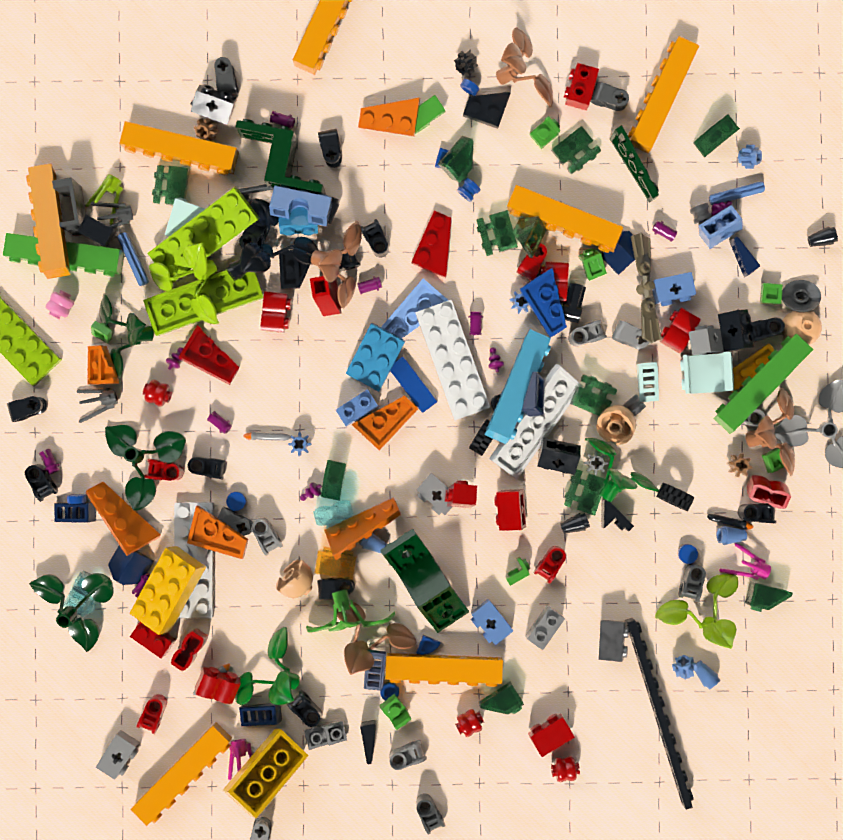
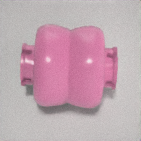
(59, 304)

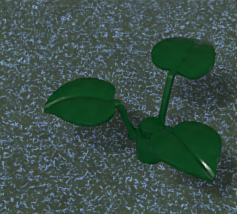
(137, 332)
(121, 441)
(84, 631)

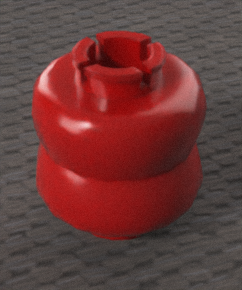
(157, 393)
(469, 723)
(565, 769)

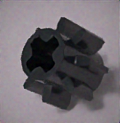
(466, 62)

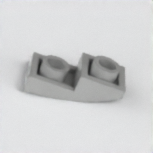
(325, 735)

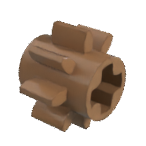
(206, 129)
(745, 465)

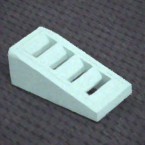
(654, 367)

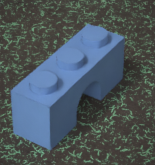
(287, 199)

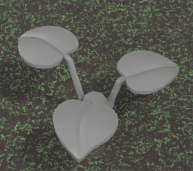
(795, 430)

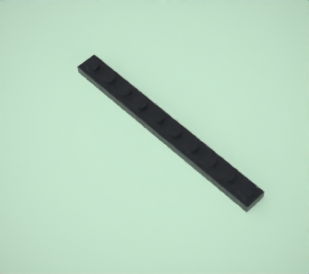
(657, 704)

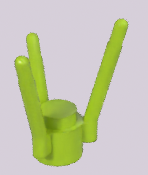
(110, 185)

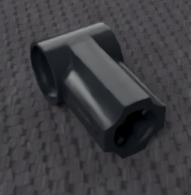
(572, 307)

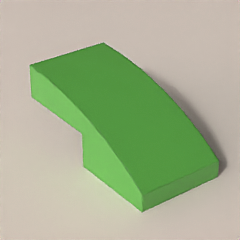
(428, 112)

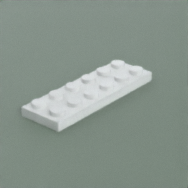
(452, 360)
(518, 452)
(202, 598)

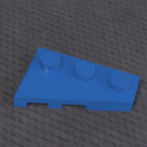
(545, 302)

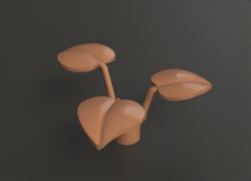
(515, 65)
(330, 262)
(765, 433)
(356, 653)

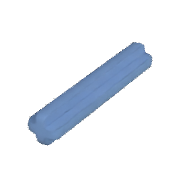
(737, 193)
(133, 259)

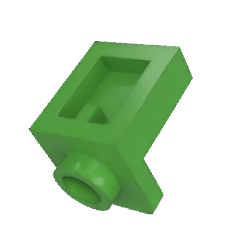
(545, 132)
(592, 263)
(516, 575)
(395, 711)

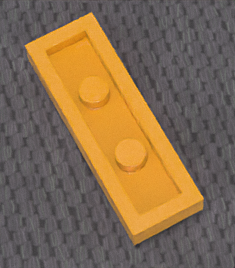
(747, 367)

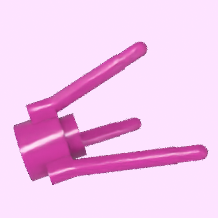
(759, 569)
(238, 749)

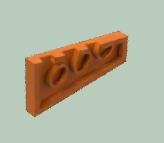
(124, 523)
(350, 531)

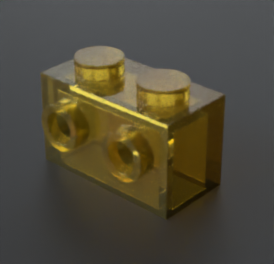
(342, 567)

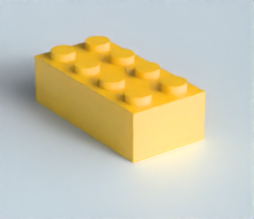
(167, 590)
(265, 773)

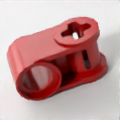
(530, 266)
(161, 470)
(550, 565)
(151, 716)

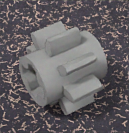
(598, 467)

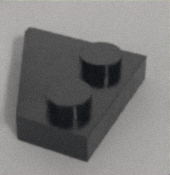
(487, 108)
(291, 271)

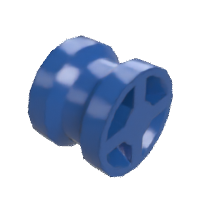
(468, 189)

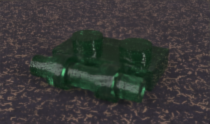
(571, 146)
(176, 184)
(502, 231)
(592, 402)
(590, 496)

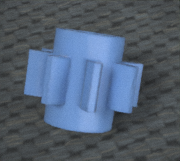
(750, 156)
(516, 304)
(294, 444)
(684, 667)

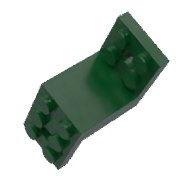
(281, 155)
(424, 581)

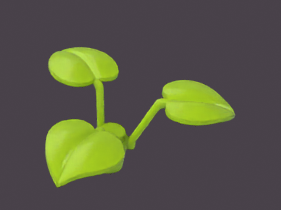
(202, 268)
(716, 631)

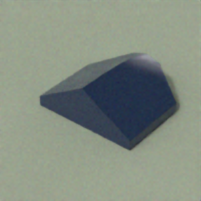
(622, 255)
(130, 568)

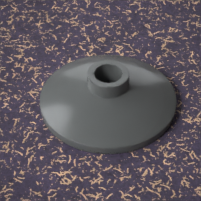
(802, 290)

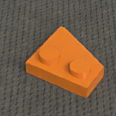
(100, 366)

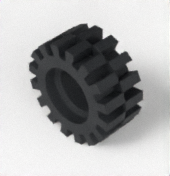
(481, 441)
(675, 496)

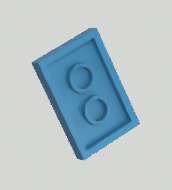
(375, 357)

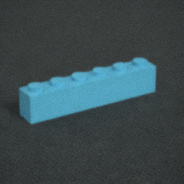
(510, 404)

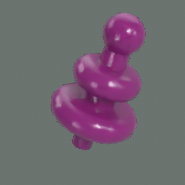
(716, 208)
(494, 359)
(172, 362)
(310, 492)

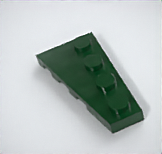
(632, 161)

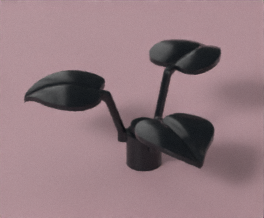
(257, 258)

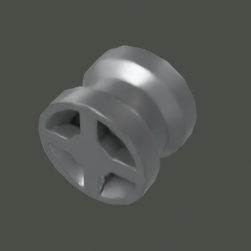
(700, 213)
(634, 405)

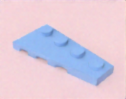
(404, 318)

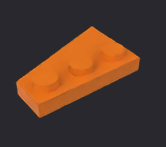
(392, 117)
(385, 422)
(215, 535)

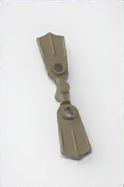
(649, 320)

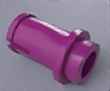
(283, 120)
(664, 231)
(369, 285)
(475, 323)
(219, 422)
(50, 463)
(140, 585)

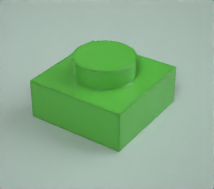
(771, 293)
(101, 331)
(772, 461)

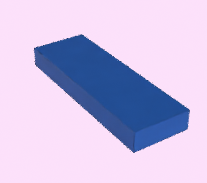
(413, 385)

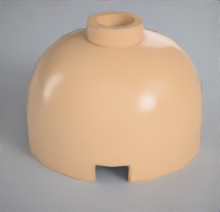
(804, 324)
(616, 424)
(296, 581)

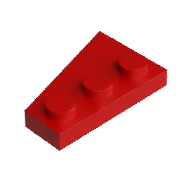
(434, 245)
(208, 357)

